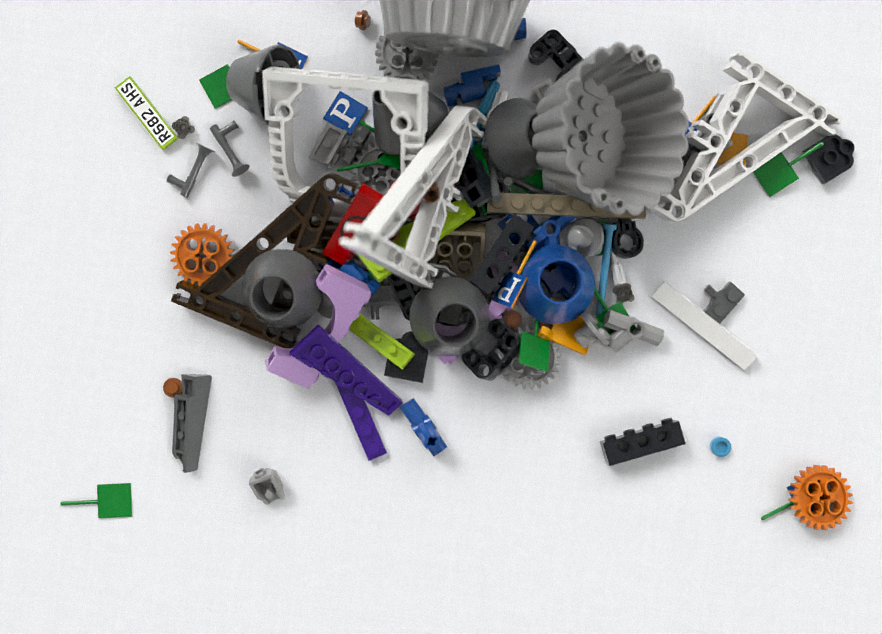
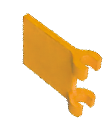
(564, 334)

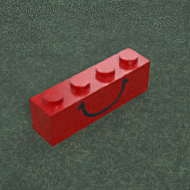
(357, 213)

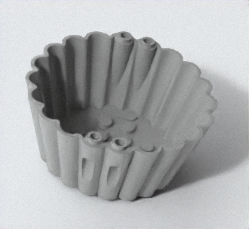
(453, 26)
(628, 127)

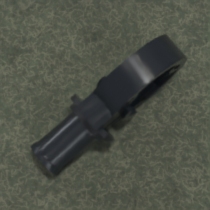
(627, 227)

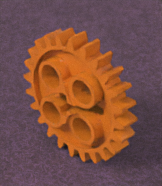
(184, 252)
(803, 499)

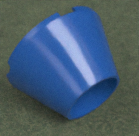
(538, 304)

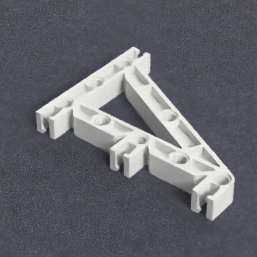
(437, 161)
(691, 195)

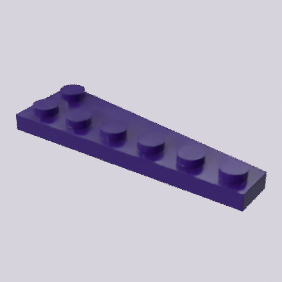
(332, 360)

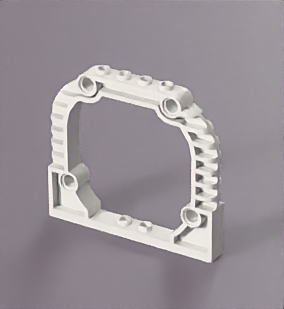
(285, 86)

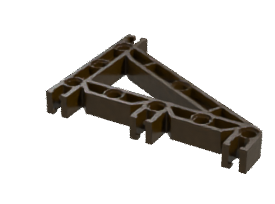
(314, 202)

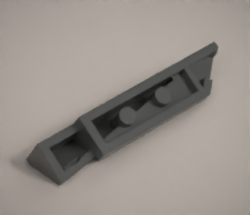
(189, 419)

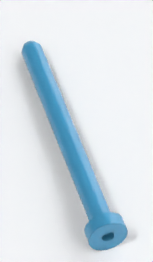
(605, 264)

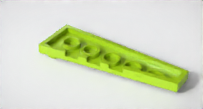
(452, 222)

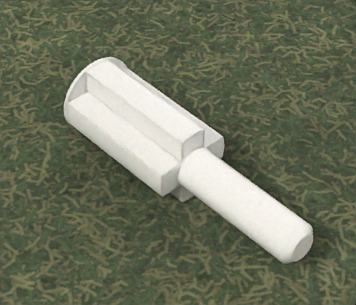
(617, 271)

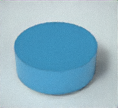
(720, 446)

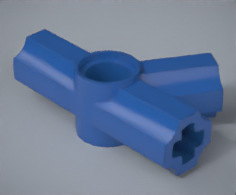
(543, 238)
(423, 427)

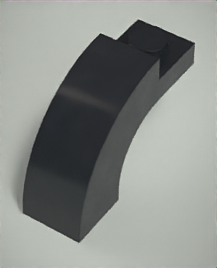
(475, 179)

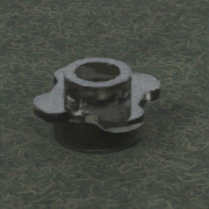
(177, 126)
(626, 288)

